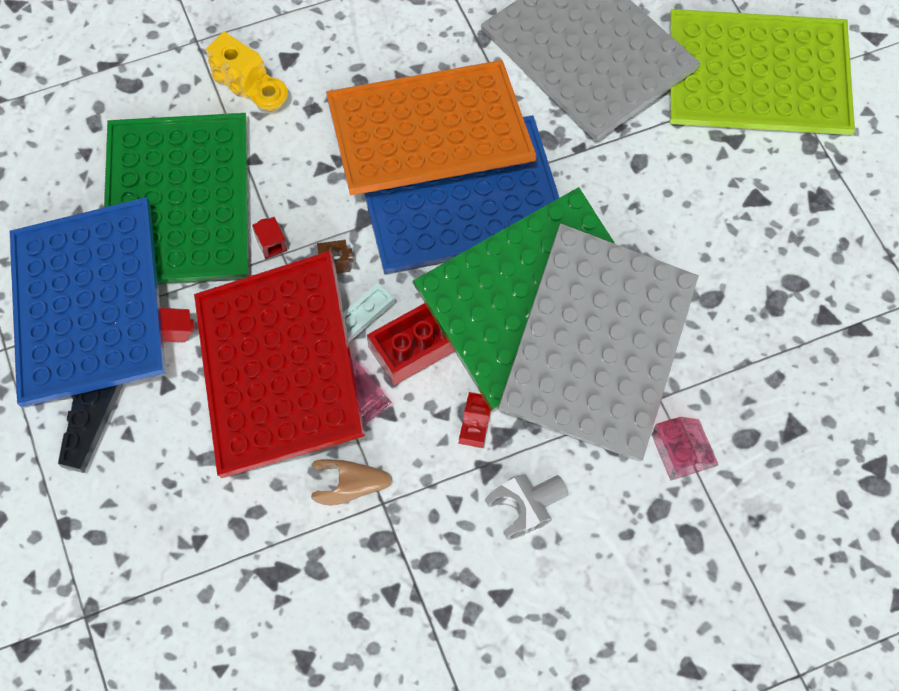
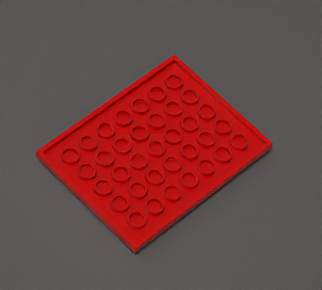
(277, 365)

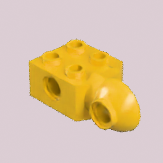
(244, 72)

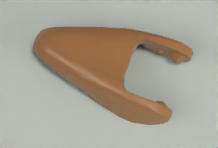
(354, 481)

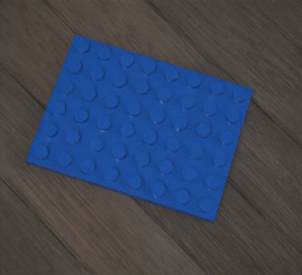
(448, 215)
(85, 303)

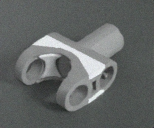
(528, 502)

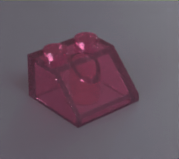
(683, 447)

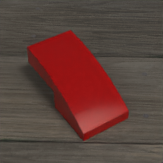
(475, 421)

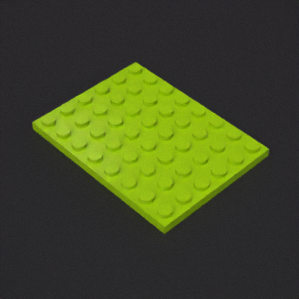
(764, 72)

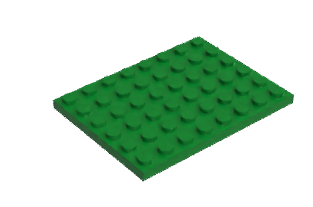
(195, 187)
(490, 288)

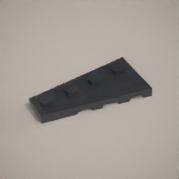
(85, 425)

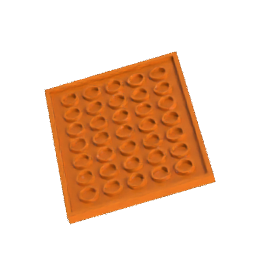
(428, 127)

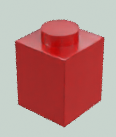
(269, 237)
(176, 324)

